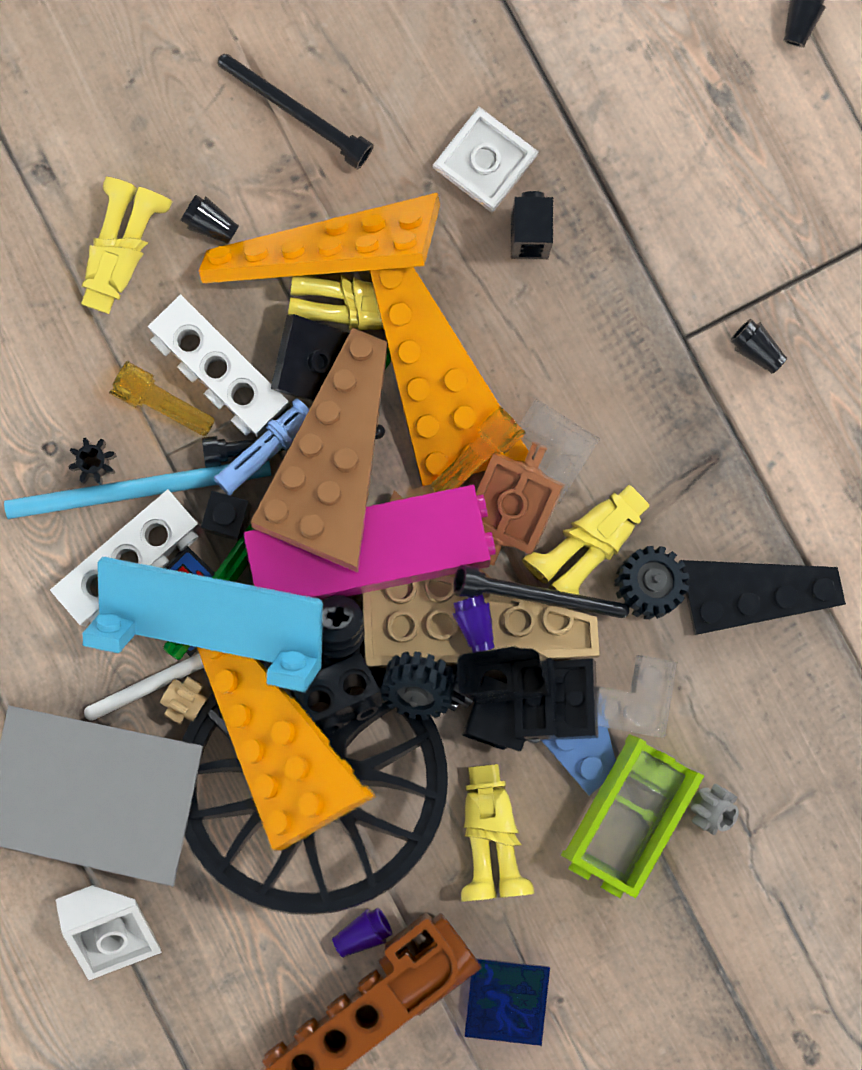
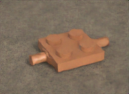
(518, 500)

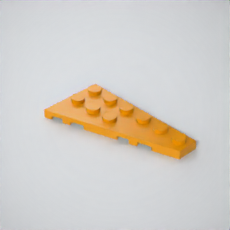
(361, 241)
(434, 375)
(282, 752)

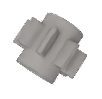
(714, 809)

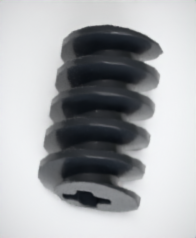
(341, 630)

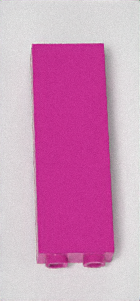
(400, 546)

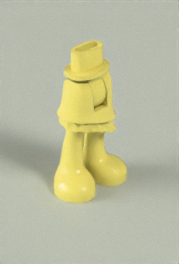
(114, 259)
(359, 298)
(600, 531)
(486, 820)

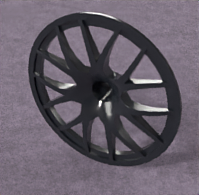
(367, 774)

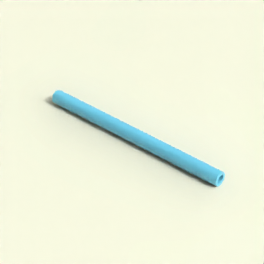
(119, 491)

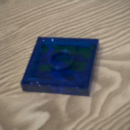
(507, 1002)

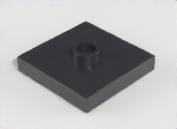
(306, 356)

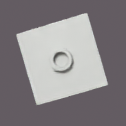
(485, 159)

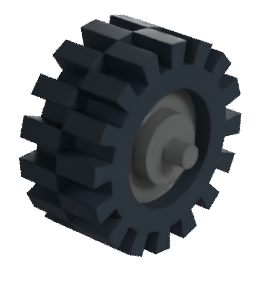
(652, 582)
(418, 685)

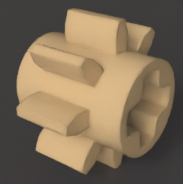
(183, 700)

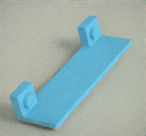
(208, 616)

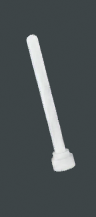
(143, 687)

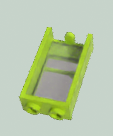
(632, 818)

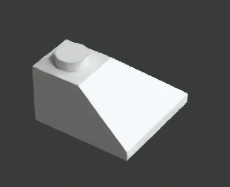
(105, 930)

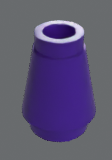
(475, 622)
(363, 933)

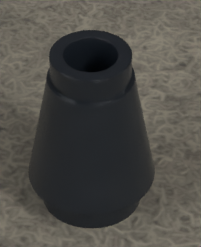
(801, 20)
(209, 220)
(758, 346)

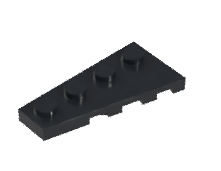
(749, 593)

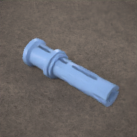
(278, 436)

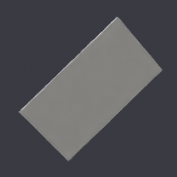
(95, 794)

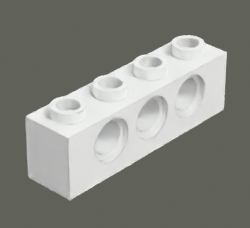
(182, 320)
(165, 511)

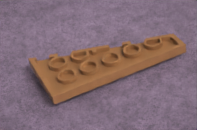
(326, 473)

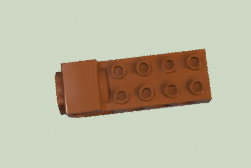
(403, 990)

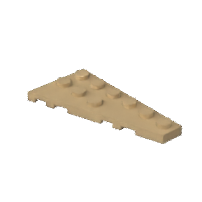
(421, 620)

